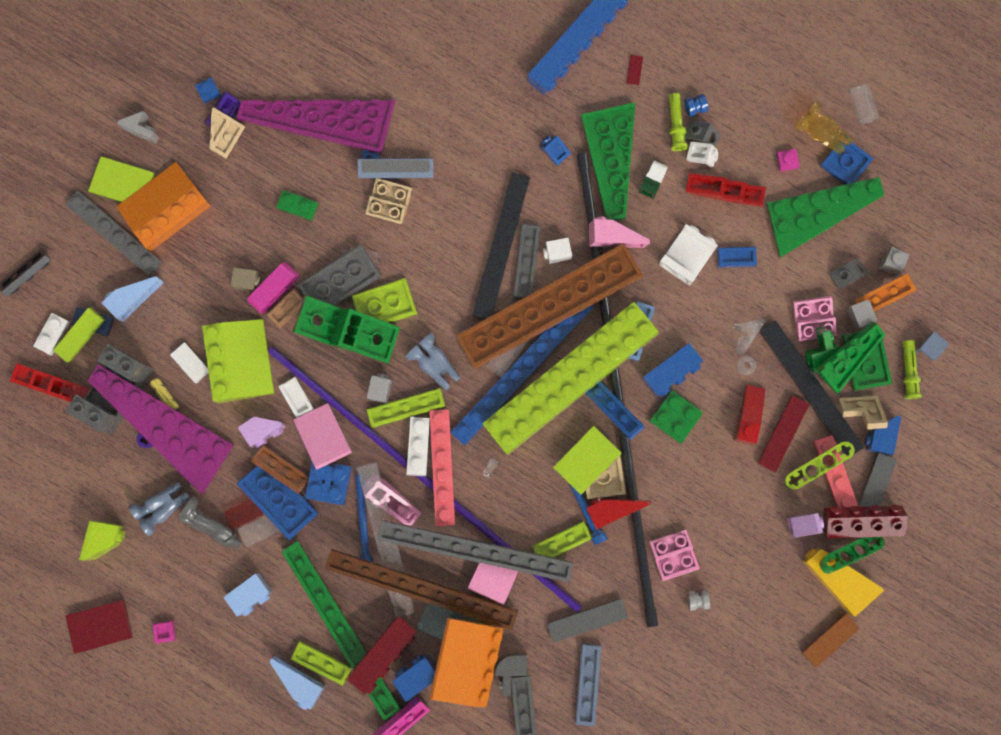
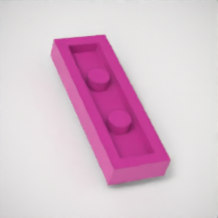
(404, 718)

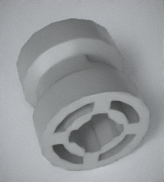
(697, 600)

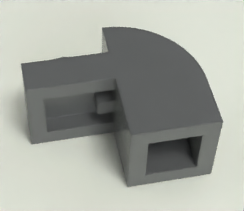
(510, 666)

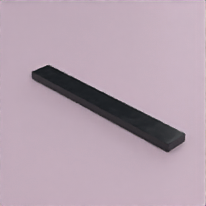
(501, 246)
(810, 387)

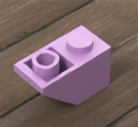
(258, 430)
(805, 525)

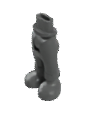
(216, 530)

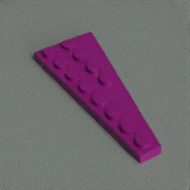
(346, 123)
(183, 442)

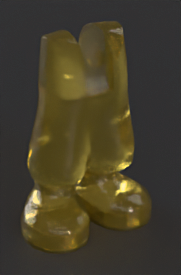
(825, 131)

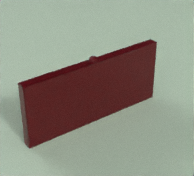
(634, 70)

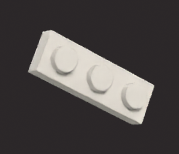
(418, 446)

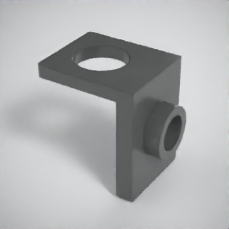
(701, 132)
(848, 273)

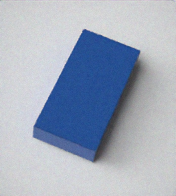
(737, 257)

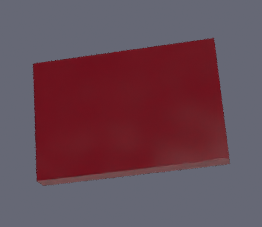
(99, 626)

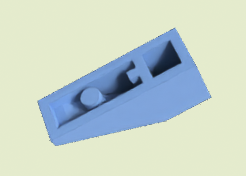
(127, 299)
(299, 685)

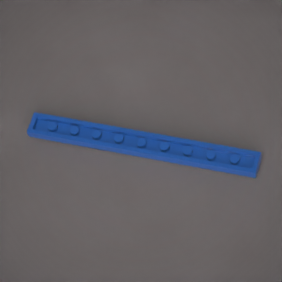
(515, 377)

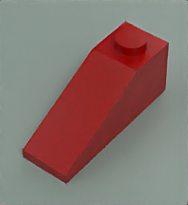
(750, 415)
(610, 510)

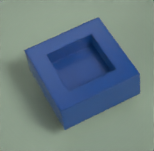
(207, 90)

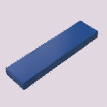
(615, 410)

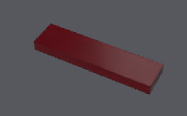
(783, 434)

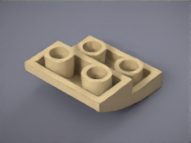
(389, 201)

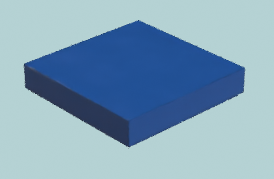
(847, 165)

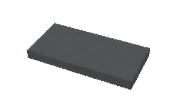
(341, 277)

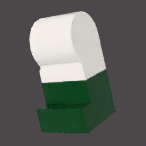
(653, 180)

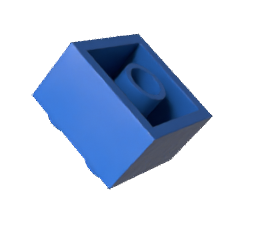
(416, 677)

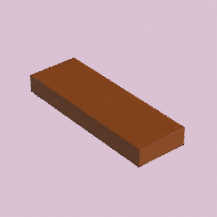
(280, 469)
(830, 640)

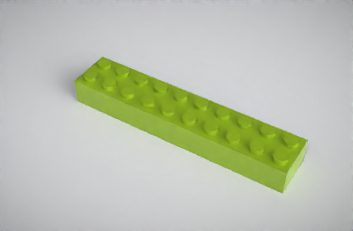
(570, 378)

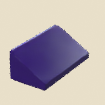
(226, 104)

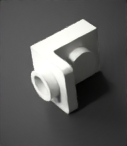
(702, 153)

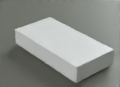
(190, 362)
(296, 397)

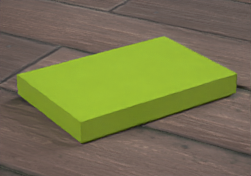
(118, 179)
(386, 302)
(587, 460)

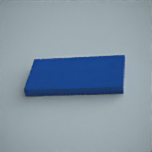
(277, 502)

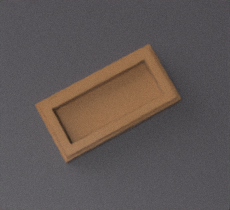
(286, 308)

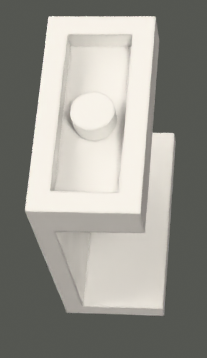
(688, 254)

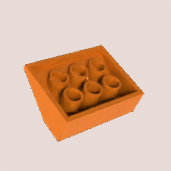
(162, 206)
(466, 663)

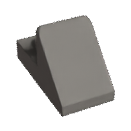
(137, 125)

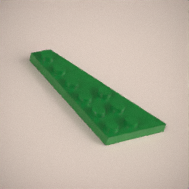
(610, 147)
(811, 214)

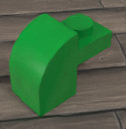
(826, 349)

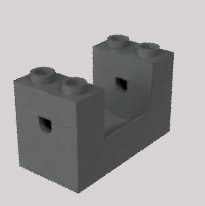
(94, 408)

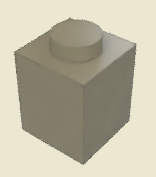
(245, 280)

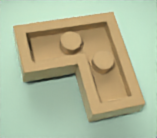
(868, 407)

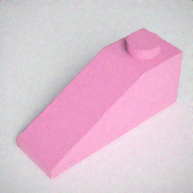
(612, 234)
(399, 505)

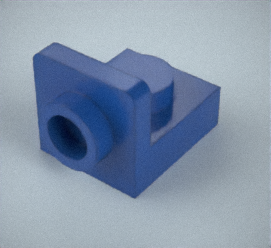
(554, 149)

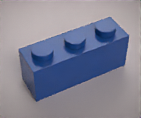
(673, 370)

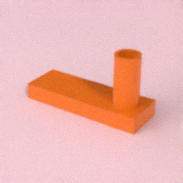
(889, 292)

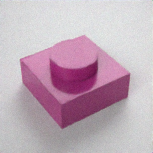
(787, 160)

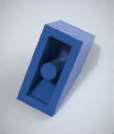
(884, 439)

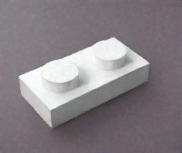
(51, 334)

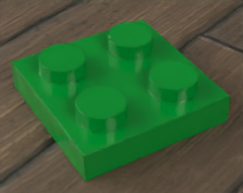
(676, 417)

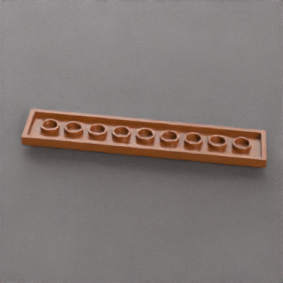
(549, 306)

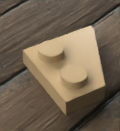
(223, 133)

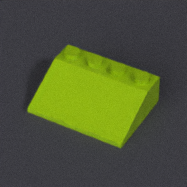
(238, 360)

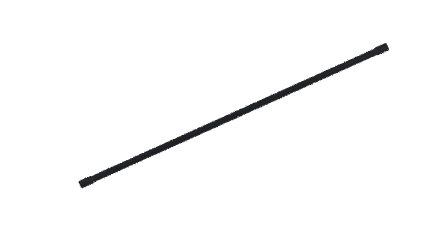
(650, 610)

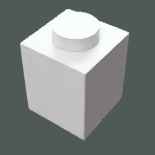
(557, 251)

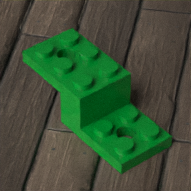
(346, 329)

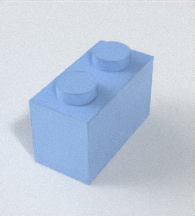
(248, 594)

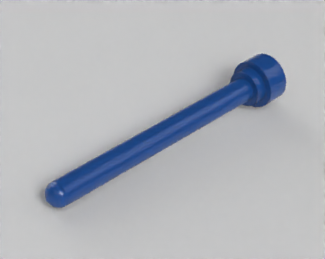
(362, 522)
(598, 535)

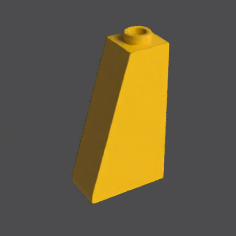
(847, 586)

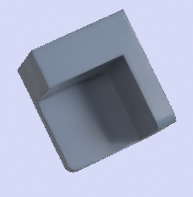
(932, 346)

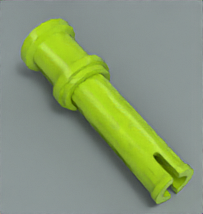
(677, 131)
(911, 377)

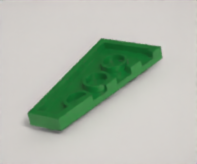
(847, 360)

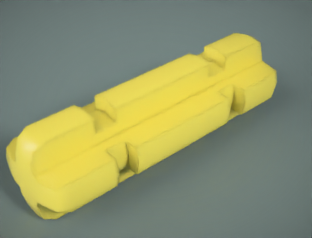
(163, 393)

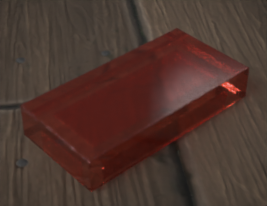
(242, 514)

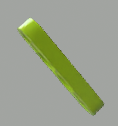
(821, 468)

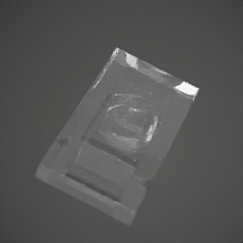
(750, 330)

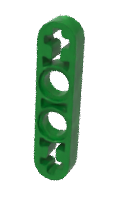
(853, 555)

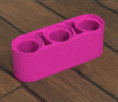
(273, 287)

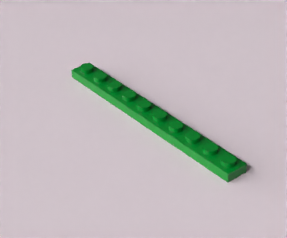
(337, 623)

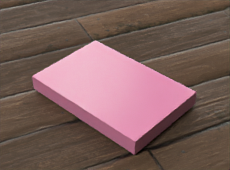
(322, 436)

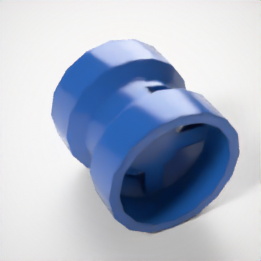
(696, 105)

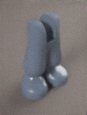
(435, 364)
(160, 505)

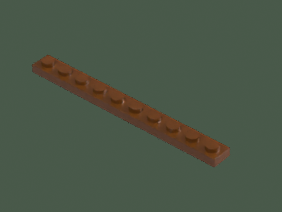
(421, 589)

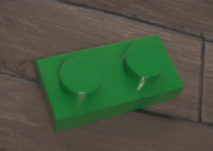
(297, 205)

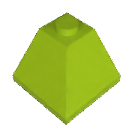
(100, 539)

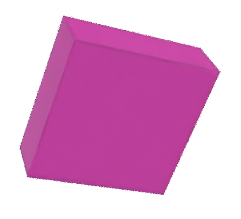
(164, 632)

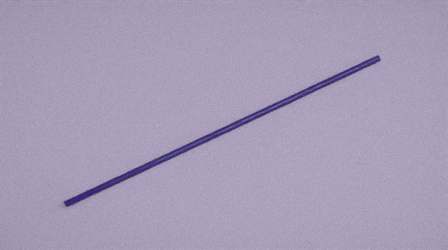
(403, 461)

